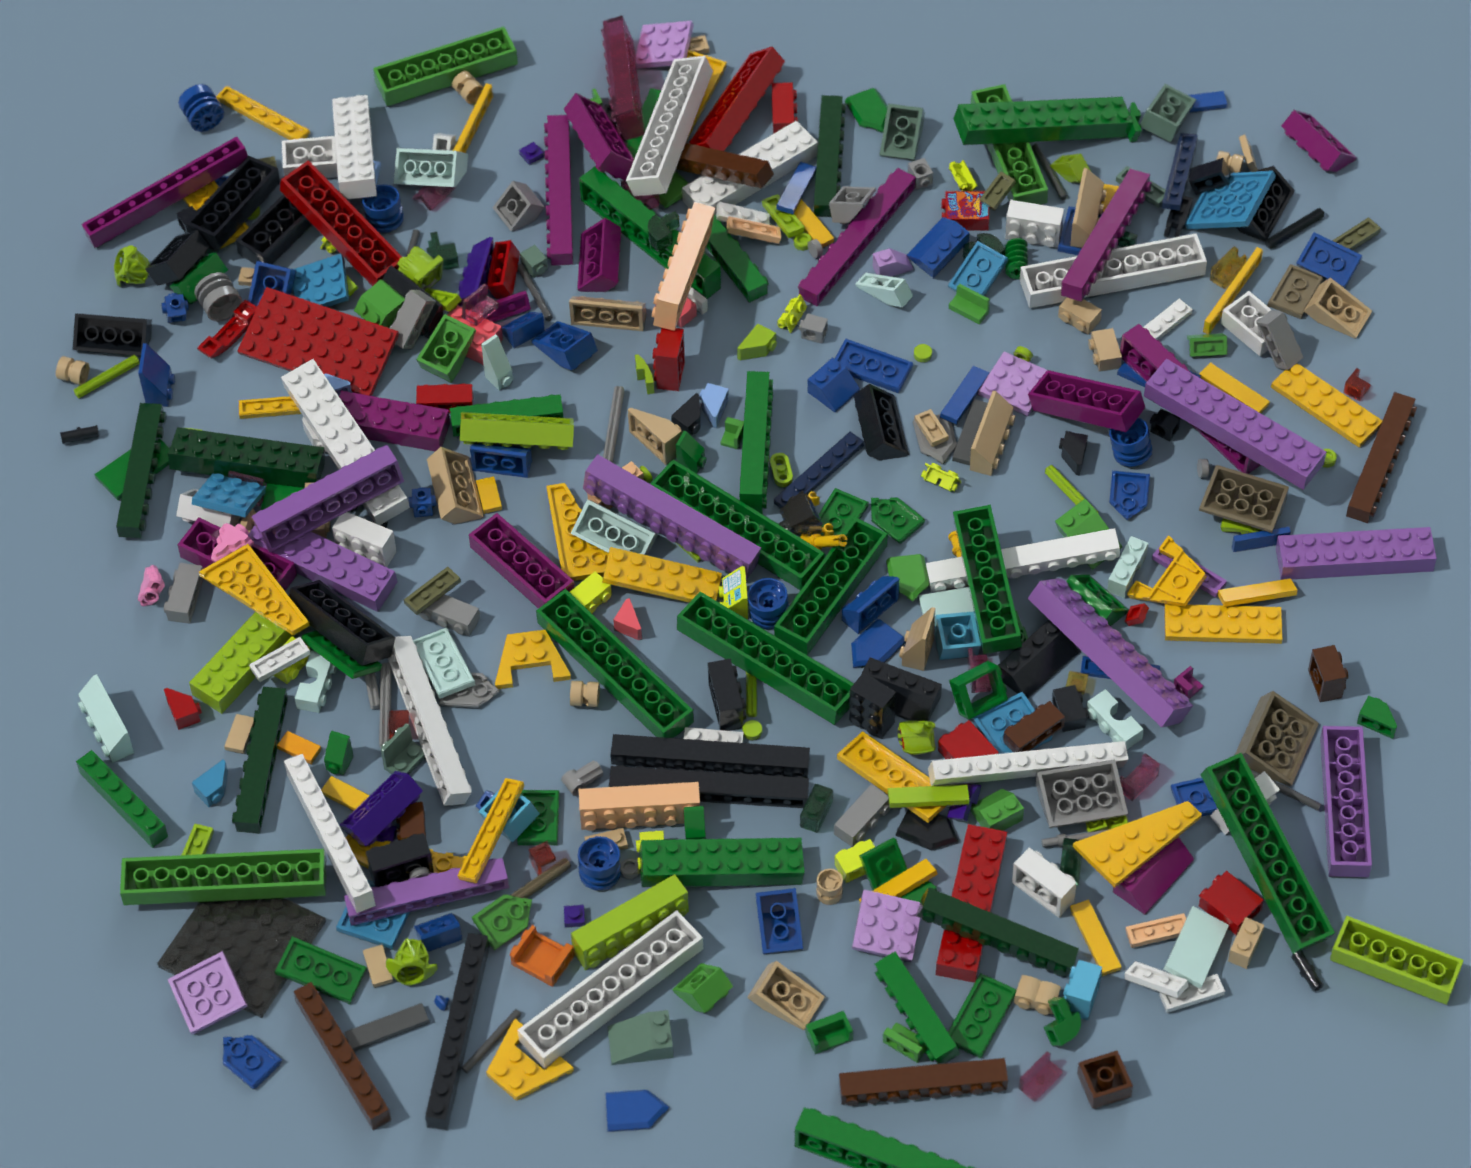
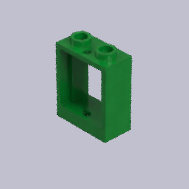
(961, 696)

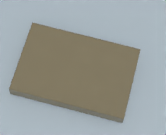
(1295, 291)

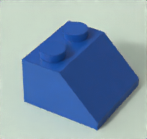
(832, 385)

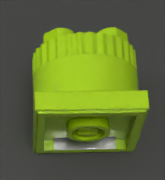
(421, 268)

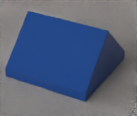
(524, 328)
(439, 932)

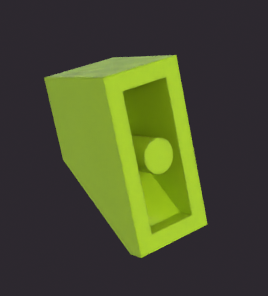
(1070, 167)
(757, 343)

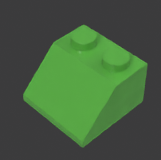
(380, 304)
(998, 810)
(703, 987)

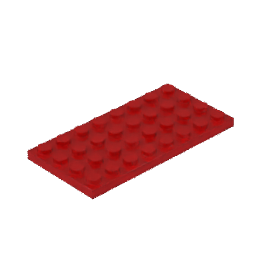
(294, 331)

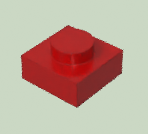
(1136, 614)

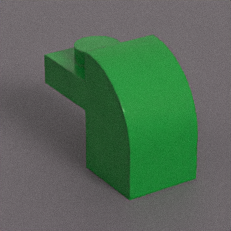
(1066, 1023)

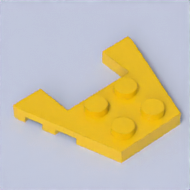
(1178, 581)
(529, 651)
(517, 1072)

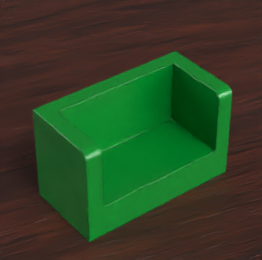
(829, 1032)

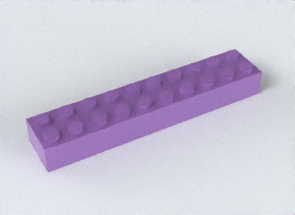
(1235, 424)
(670, 517)
(1110, 652)

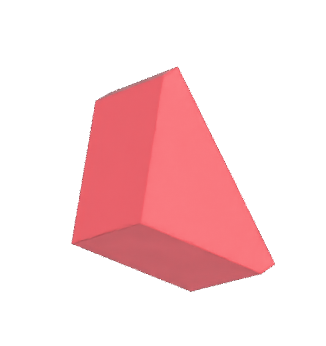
(627, 622)

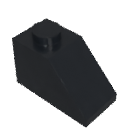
(688, 416)
(1074, 450)

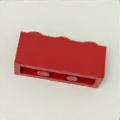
(783, 106)
(503, 269)
(445, 395)

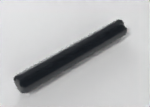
(1294, 228)

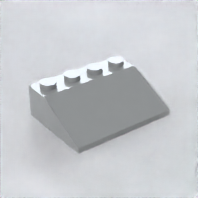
(1081, 793)

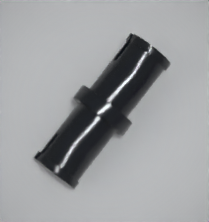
(79, 434)
(1307, 970)

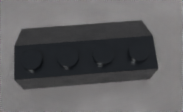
(1270, 207)
(403, 286)
(111, 334)
(880, 423)
(1037, 659)
(914, 694)

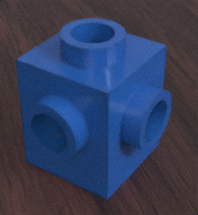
(174, 307)
(422, 502)

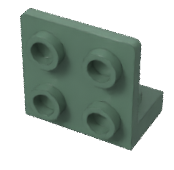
(401, 752)

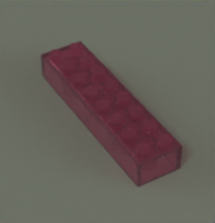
(622, 78)

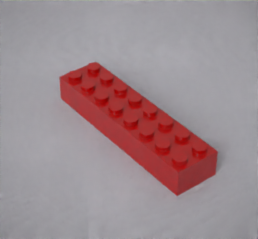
(738, 99)
(339, 222)
(976, 885)

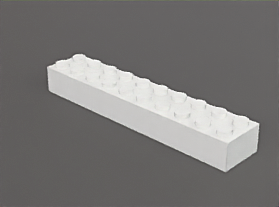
(669, 126)
(1125, 270)
(338, 432)
(610, 989)

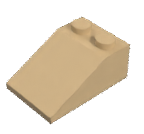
(1337, 309)
(655, 433)
(919, 641)
(785, 995)

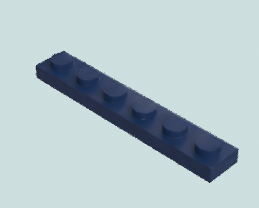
(1180, 171)
(822, 468)

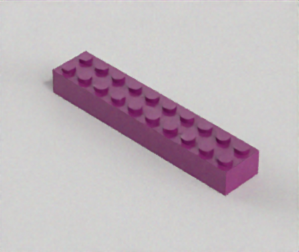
(1145, 356)

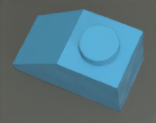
(212, 784)

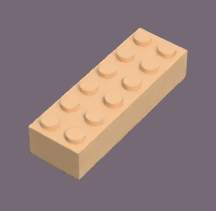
(636, 805)

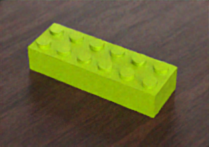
(516, 430)
(229, 668)
(628, 922)
(1396, 960)

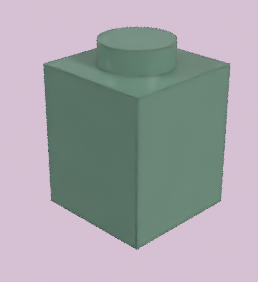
(534, 261)

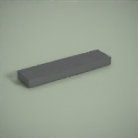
(963, 449)
(387, 1027)

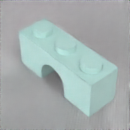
(1129, 561)
(313, 695)
(1102, 708)

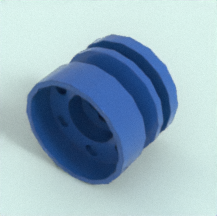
(201, 107)
(385, 209)
(1133, 446)
(767, 602)
(599, 863)

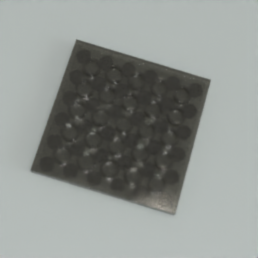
(250, 935)

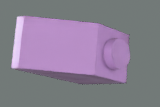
(890, 263)

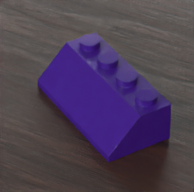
(477, 270)
(381, 808)

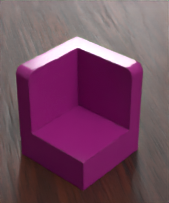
(1187, 684)

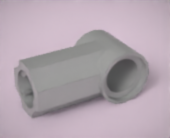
(582, 777)

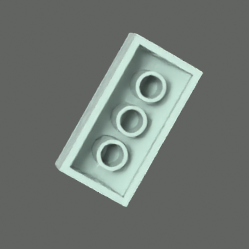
(429, 167)
(609, 529)
(105, 720)

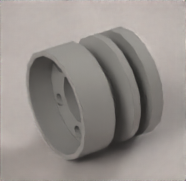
(217, 296)

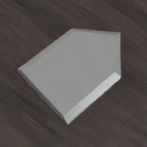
(941, 450)
(472, 696)

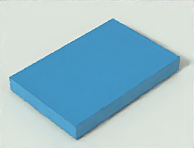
(979, 269)

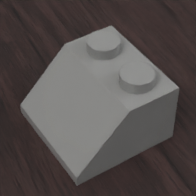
(849, 202)
(518, 206)

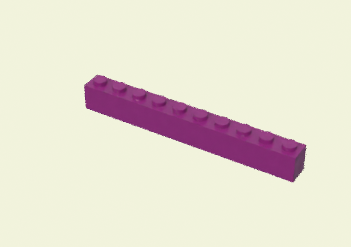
(559, 190)
(165, 192)
(1106, 235)
(856, 236)

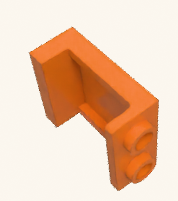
(541, 956)

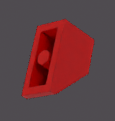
(182, 708)

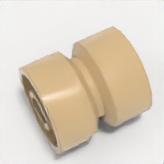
(467, 87)
(1233, 162)
(72, 370)
(584, 693)
(829, 886)

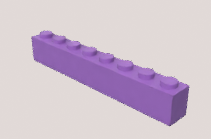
(429, 892)

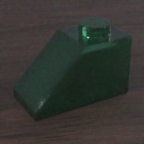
(1070, 859)

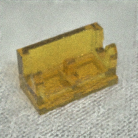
(1227, 268)

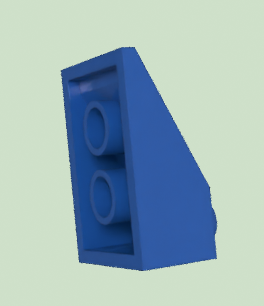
(270, 276)
(566, 344)
(155, 377)
(779, 920)

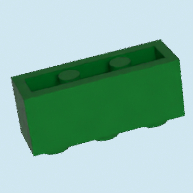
(207, 265)

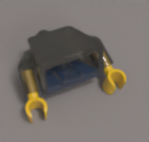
(802, 517)

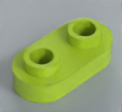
(781, 471)

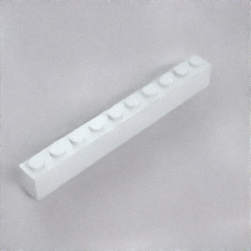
(1033, 558)
(428, 722)
(1022, 764)
(329, 833)

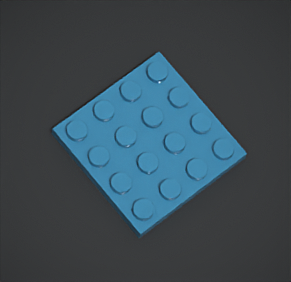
(1233, 203)

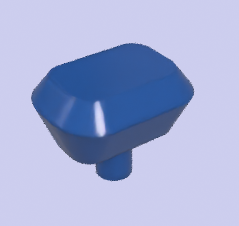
(441, 1002)

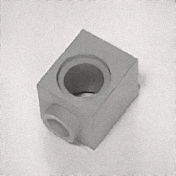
(922, 172)
(813, 328)

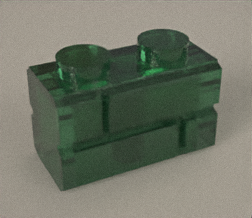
(816, 808)

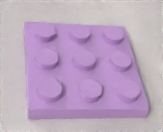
(663, 43)
(1013, 381)
(886, 925)
(207, 992)

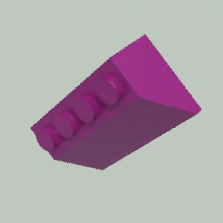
(1317, 141)
(599, 257)
(1155, 877)

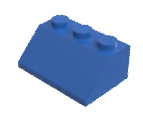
(939, 246)
(501, 459)
(871, 603)

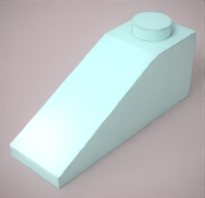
(886, 288)
(496, 364)

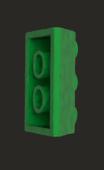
(1098, 597)

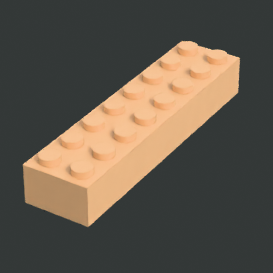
(683, 266)

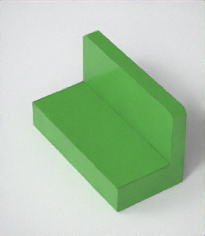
(970, 304)
(1207, 344)
(904, 1041)

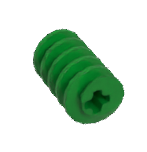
(1017, 256)

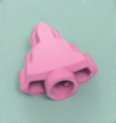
(230, 540)
(151, 586)

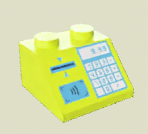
(735, 592)

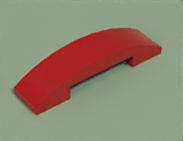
(230, 332)

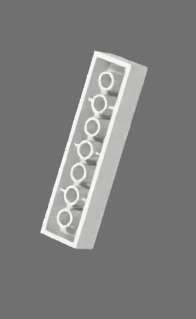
(354, 147)
(782, 150)

